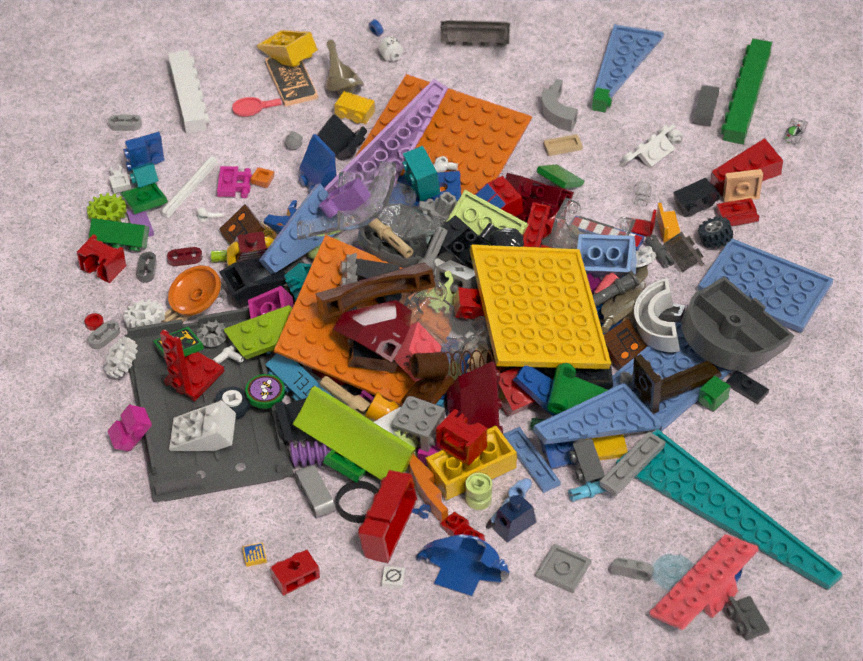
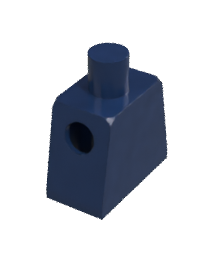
(514, 518)

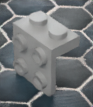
(420, 419)

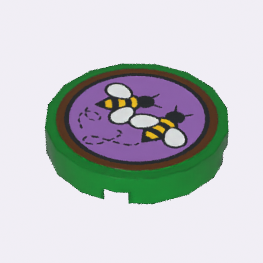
(265, 390)

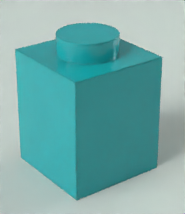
(144, 174)

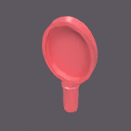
(251, 105)

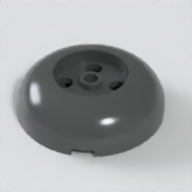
(372, 244)

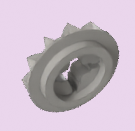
(211, 340)

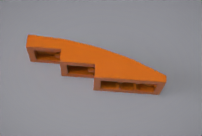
(425, 484)

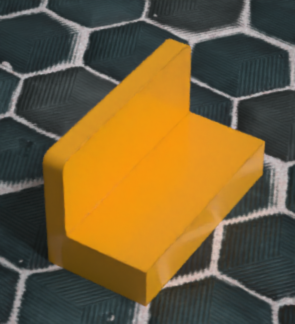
(667, 223)

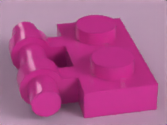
(228, 181)

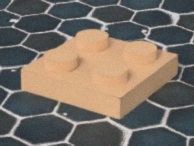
(742, 185)

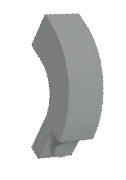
(555, 112)

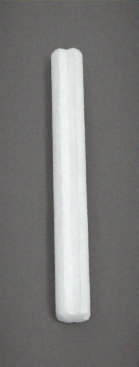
(189, 187)

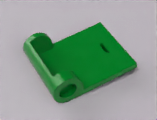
(569, 390)

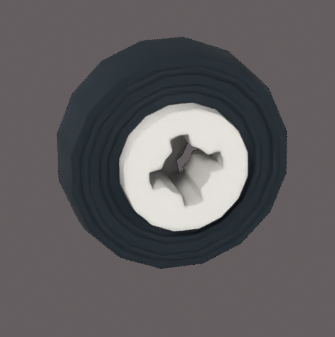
(235, 399)

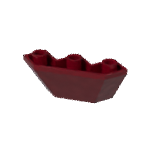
(539, 193)
(377, 327)
(477, 396)

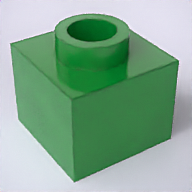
(601, 100)

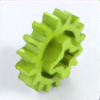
(107, 208)

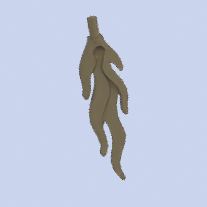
(623, 303)

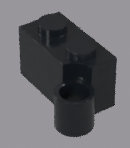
(696, 197)

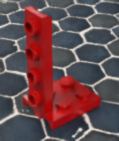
(189, 374)

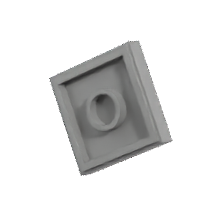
(563, 568)

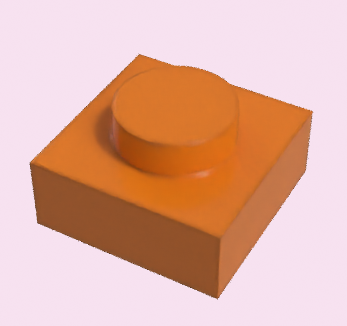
(262, 177)

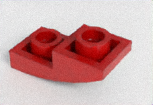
(458, 525)

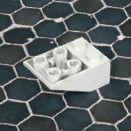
(203, 429)

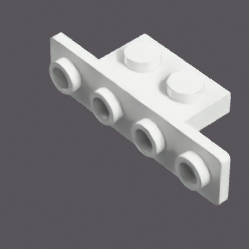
(654, 150)

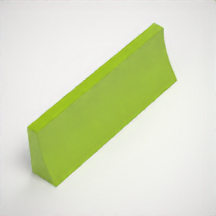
(353, 434)

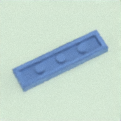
(532, 460)

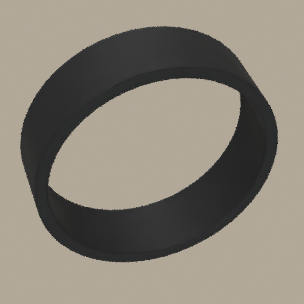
(350, 486)

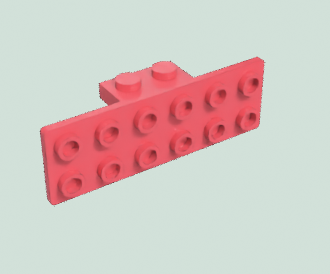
(706, 584)

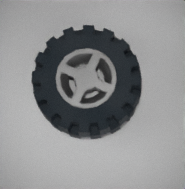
(715, 232)

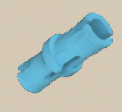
(588, 490)

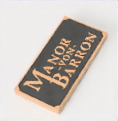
(291, 82)

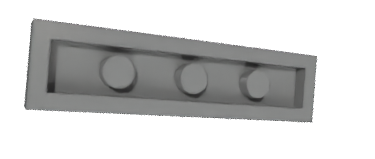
(632, 464)

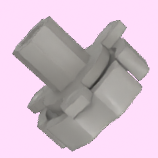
(441, 206)

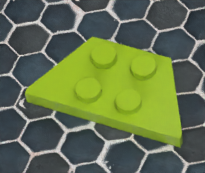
(259, 333)

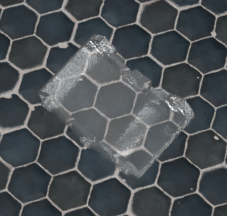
(378, 182)

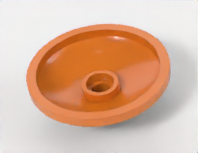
(194, 290)

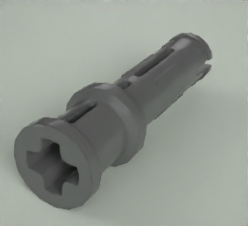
(619, 286)

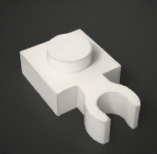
(119, 180)

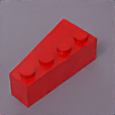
(756, 157)

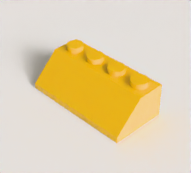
(493, 461)

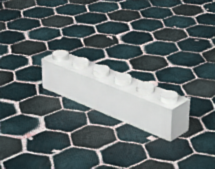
(187, 91)

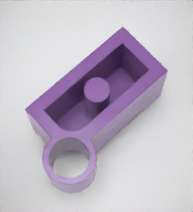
(345, 198)

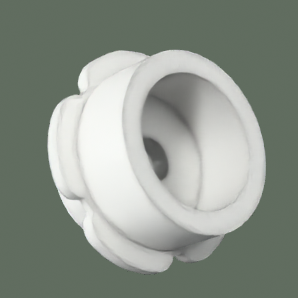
(675, 137)

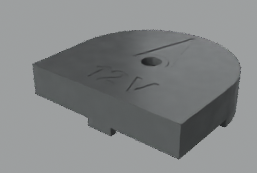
(732, 328)

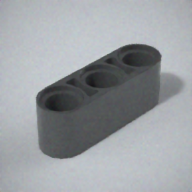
(706, 105)

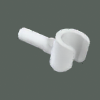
(204, 216)

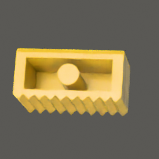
(354, 107)

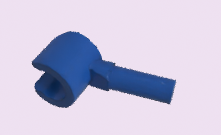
(425, 507)

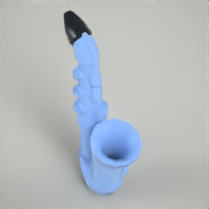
(519, 488)

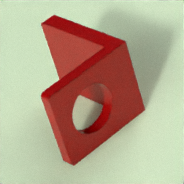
(645, 227)

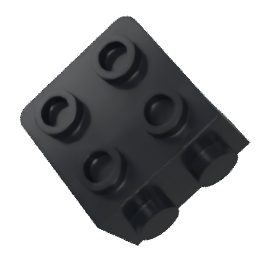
(341, 138)
(287, 415)

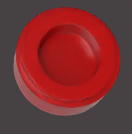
(93, 321)

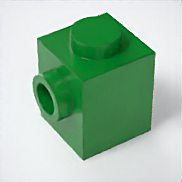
(714, 393)

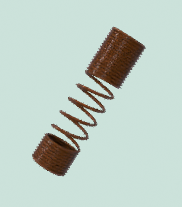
(437, 364)

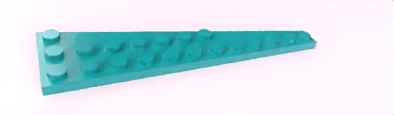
(705, 493)

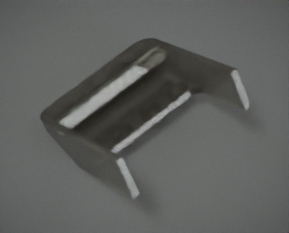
(475, 31)

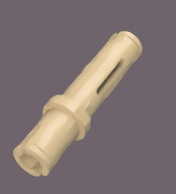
(385, 233)

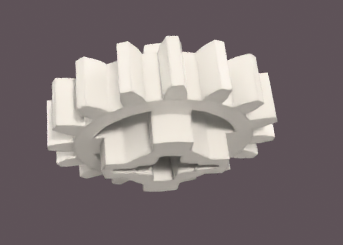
(144, 314)
(120, 357)

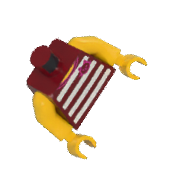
(248, 247)

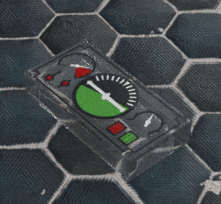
(794, 133)

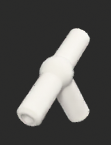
(229, 352)

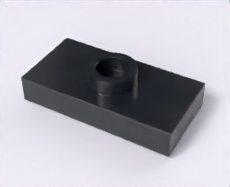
(747, 387)

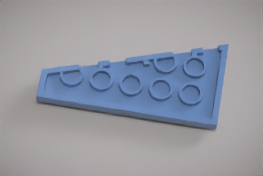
(286, 246)

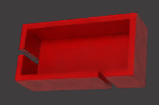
(388, 516)

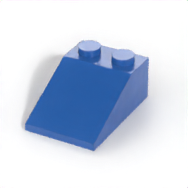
(317, 164)

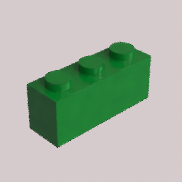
(120, 233)

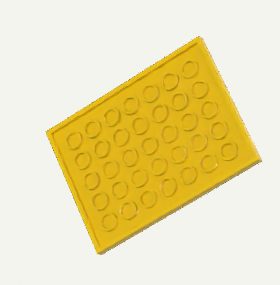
(539, 307)

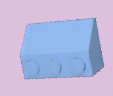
(607, 254)

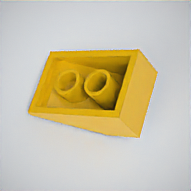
(289, 46)

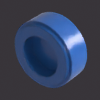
(375, 27)

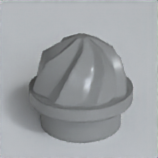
(293, 140)

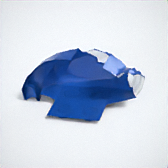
(464, 562)

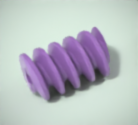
(308, 453)

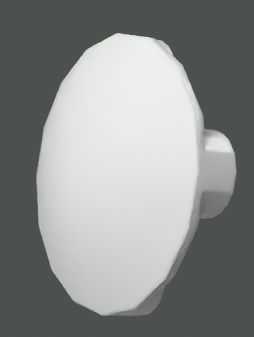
(644, 256)

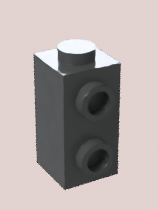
(586, 461)

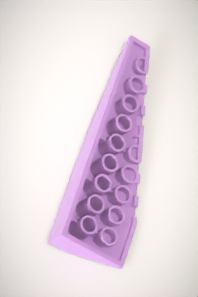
(399, 135)

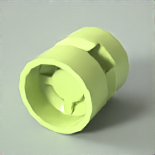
(478, 491)

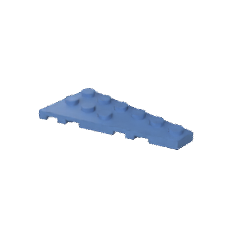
(624, 54)
(604, 415)

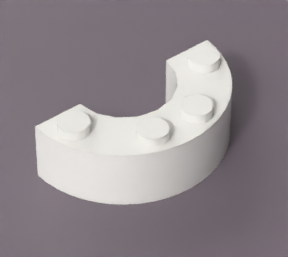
(647, 308)

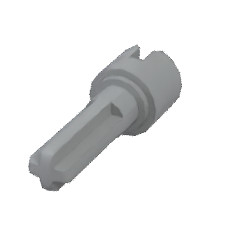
(434, 248)

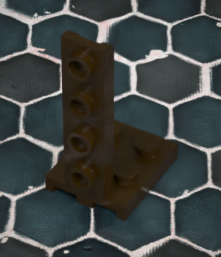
(655, 389)

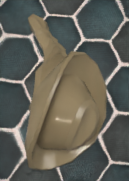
(340, 76)

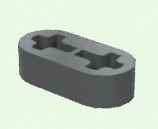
(150, 267)

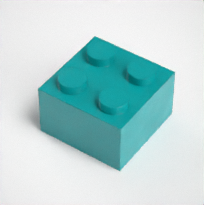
(421, 173)

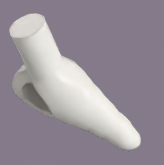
(441, 164)

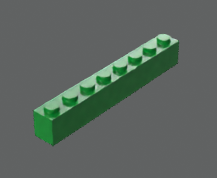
(747, 91)

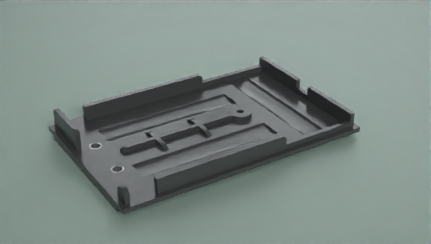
(256, 435)

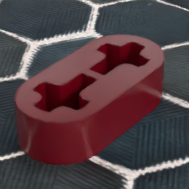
(184, 256)

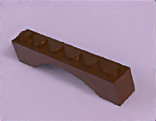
(342, 298)

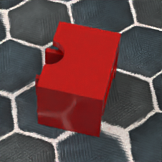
(101, 258)
(460, 439)

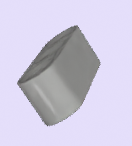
(315, 490)

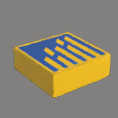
(254, 554)

